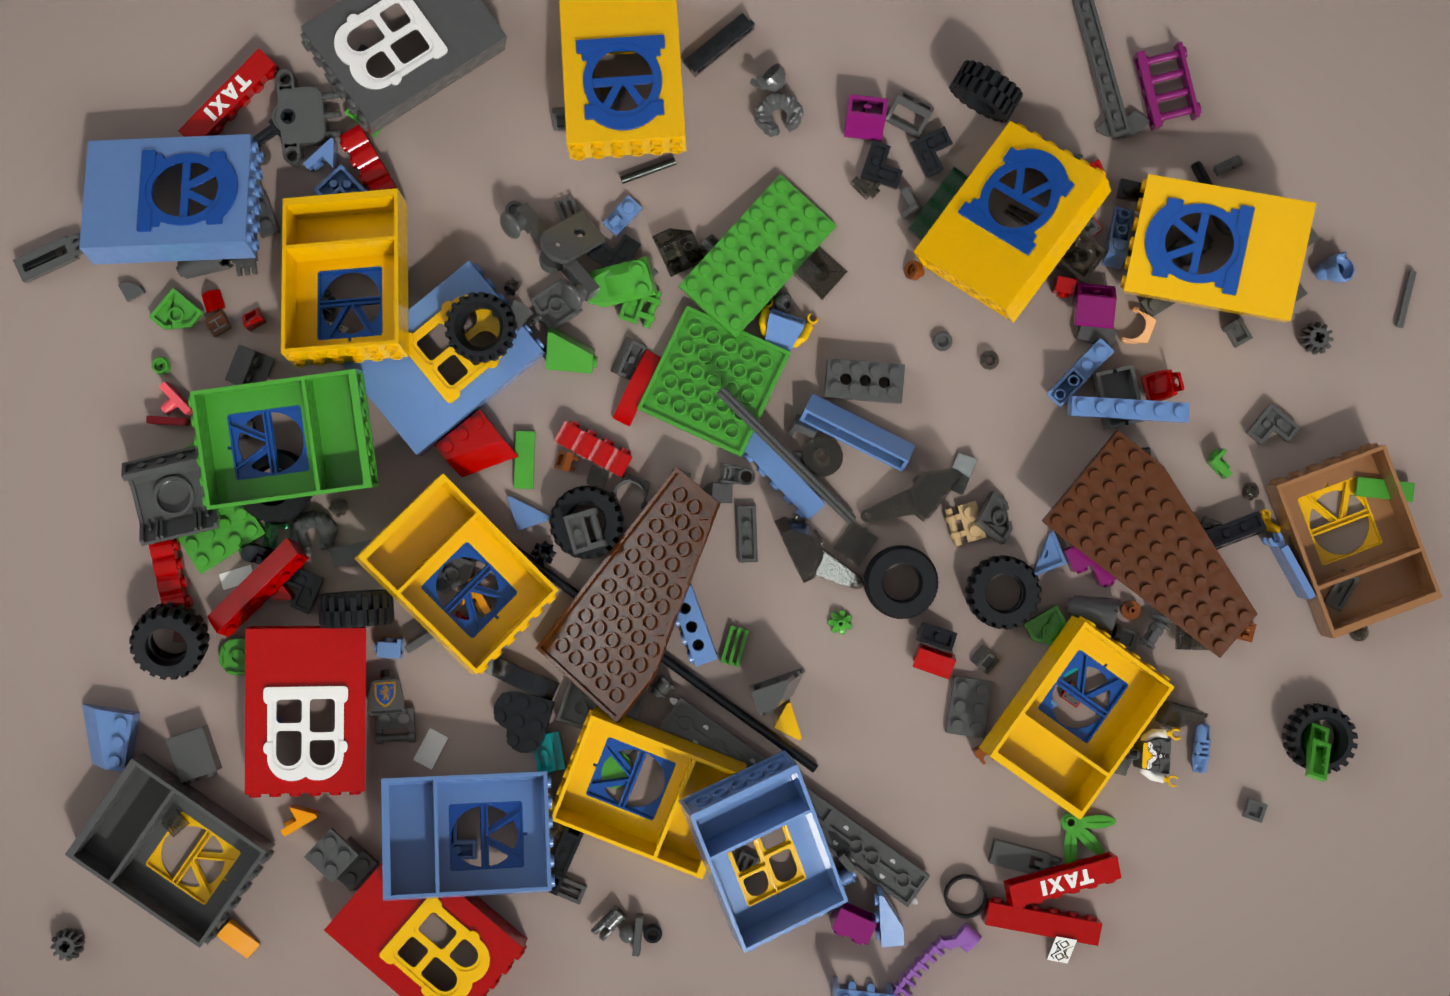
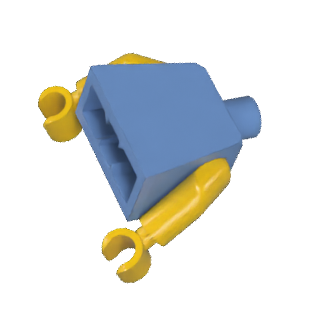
(784, 329)

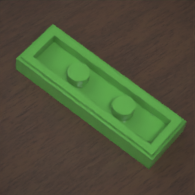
(525, 462)
(1377, 488)

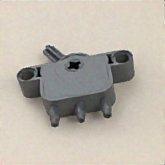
(309, 117)

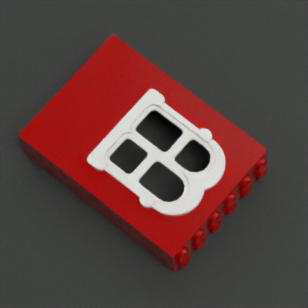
(304, 666)

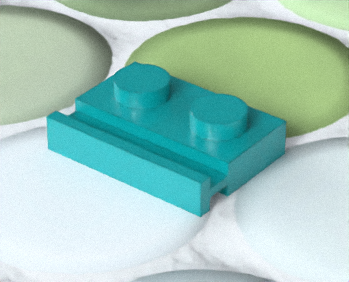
(550, 755)

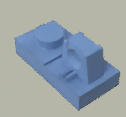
(622, 215)

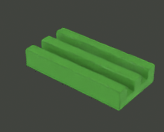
(730, 661)

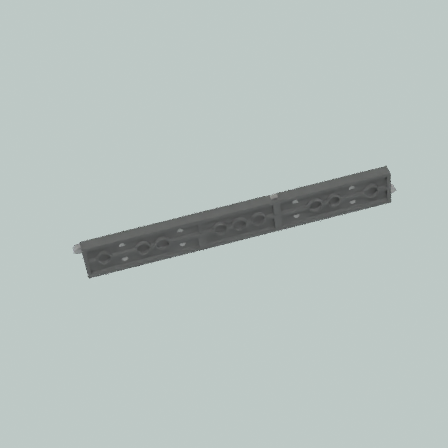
(872, 855)

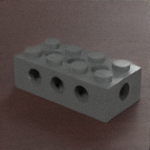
(873, 371)

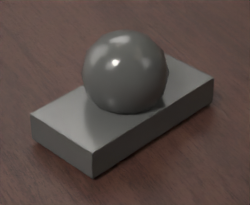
(633, 934)

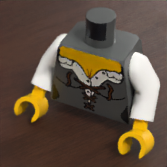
(1152, 754)

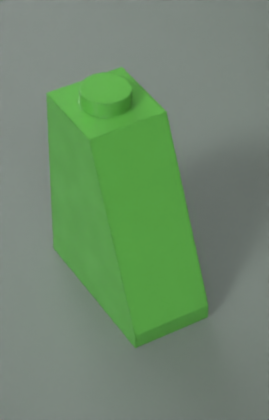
(568, 353)

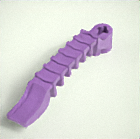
(965, 937)

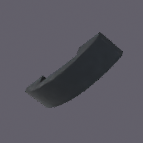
(522, 678)
(564, 855)

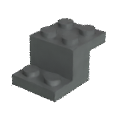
(341, 859)

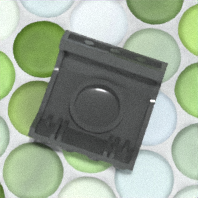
(169, 496)

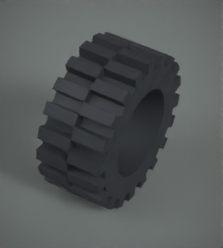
(986, 91)
(457, 320)
(1341, 727)

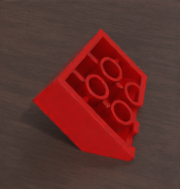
(475, 446)

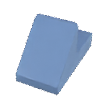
(326, 152)

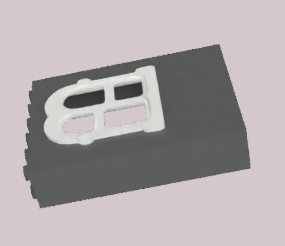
(458, 37)

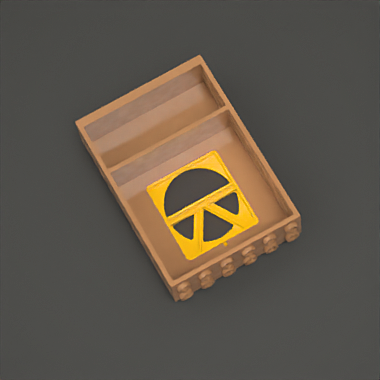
(1390, 560)

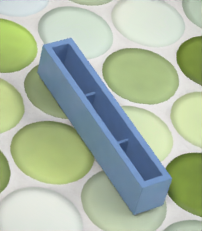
(1128, 409)
(857, 432)
(783, 478)

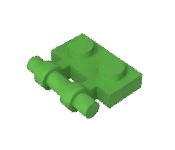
(632, 310)

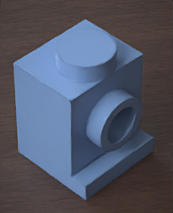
(389, 647)

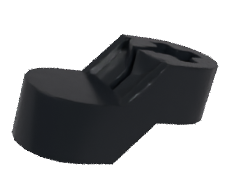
(251, 551)

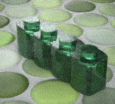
(937, 203)

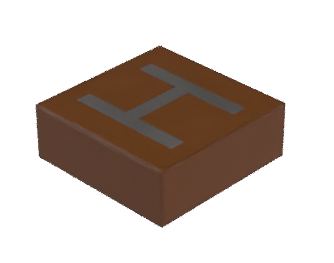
(218, 323)

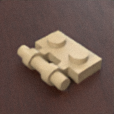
(967, 514)

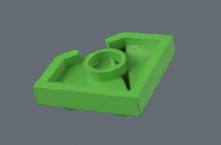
(176, 312)
(1046, 625)

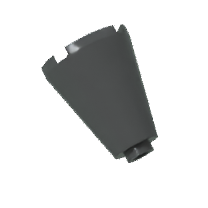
(197, 268)
(1098, 610)

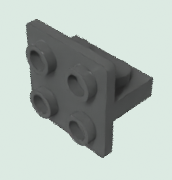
(249, 366)

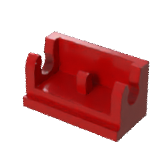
(934, 661)

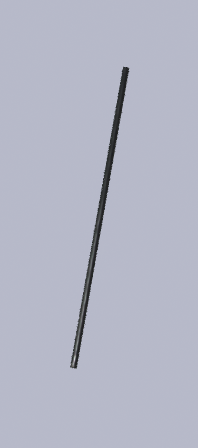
(695, 681)

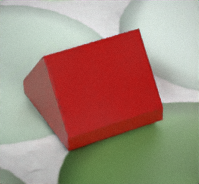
(213, 300)
(253, 319)
(283, 593)

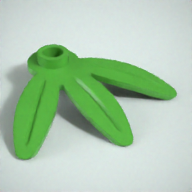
(1079, 830)

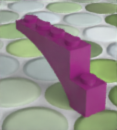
(1079, 562)

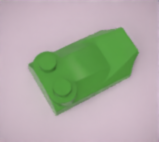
(623, 282)

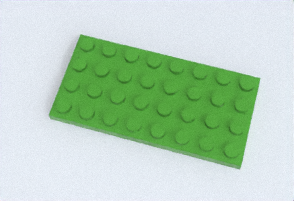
(757, 256)

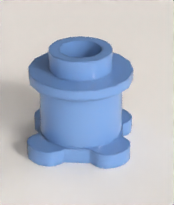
(846, 878)

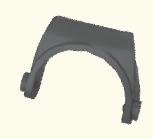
(629, 478)

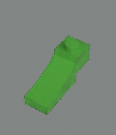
(1317, 751)

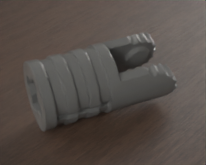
(611, 921)

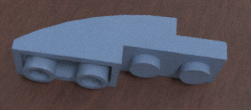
(1080, 372)

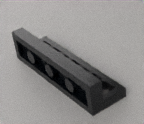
(719, 44)
(1236, 530)

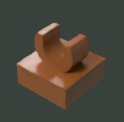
(564, 461)
(1248, 633)
(978, 753)

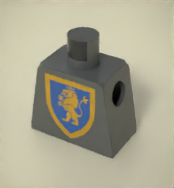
(386, 695)

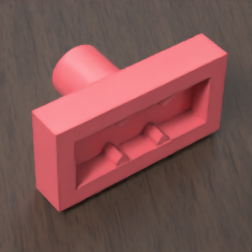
(175, 400)

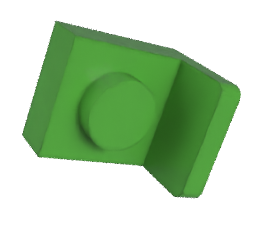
(1219, 466)

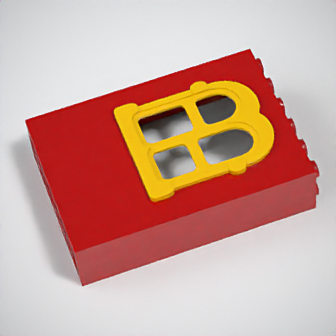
(379, 928)

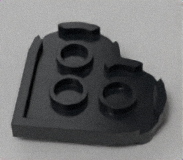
(524, 718)

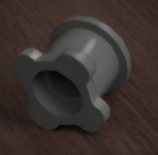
(662, 687)

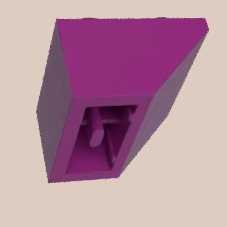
(865, 117)
(1094, 305)

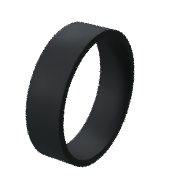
(970, 915)

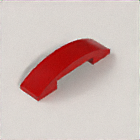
(636, 388)

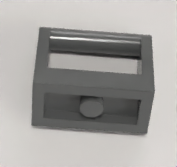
(914, 105)

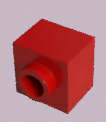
(1064, 286)

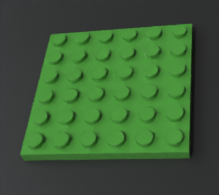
(701, 362)

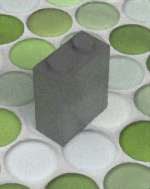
(194, 754)

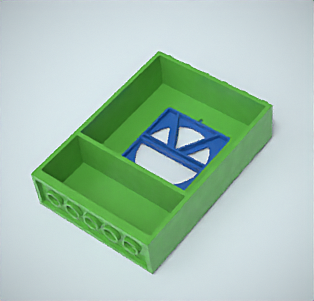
(334, 429)

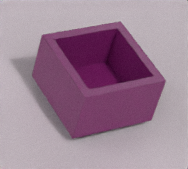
(853, 922)

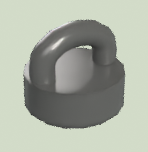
(783, 302)

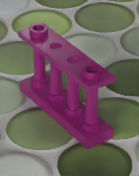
(1147, 82)

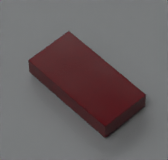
(168, 420)

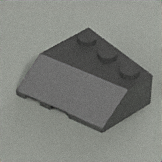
(775, 691)

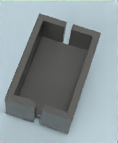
(1119, 385)

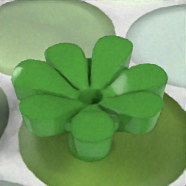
(837, 618)

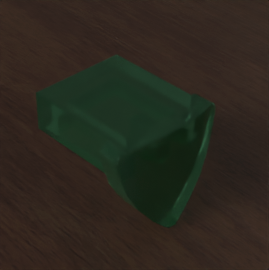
(271, 532)

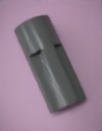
(1228, 165)

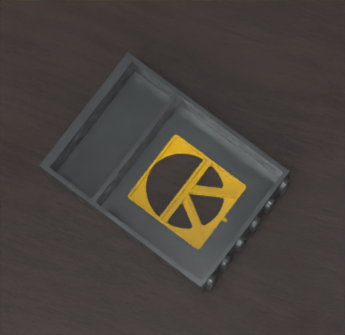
(126, 843)

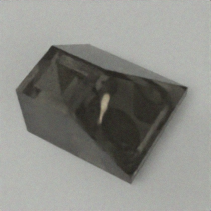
(678, 249)

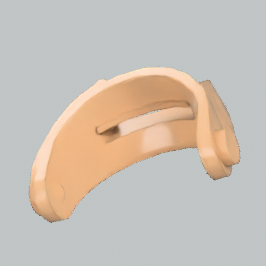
(1145, 336)

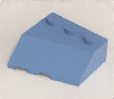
(110, 735)

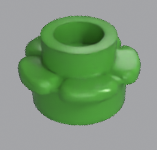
(156, 365)

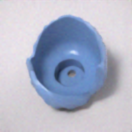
(1335, 268)

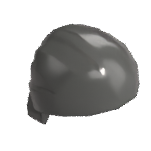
(771, 80)

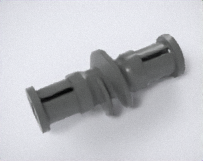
(1155, 630)

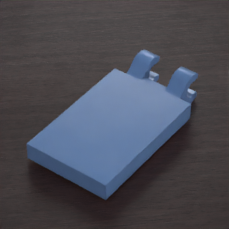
(1289, 565)

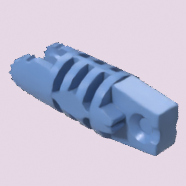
(1201, 748)

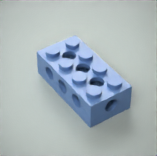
(707, 651)

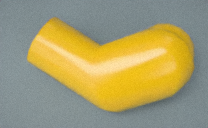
(1271, 527)

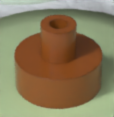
(914, 270)
(1126, 607)

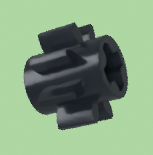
(548, 552)

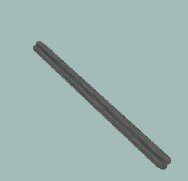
(786, 455)

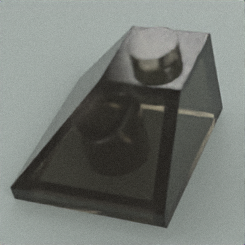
(820, 273)
(1178, 715)

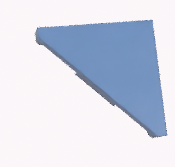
(525, 515)
(1051, 555)

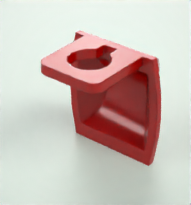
(1161, 385)

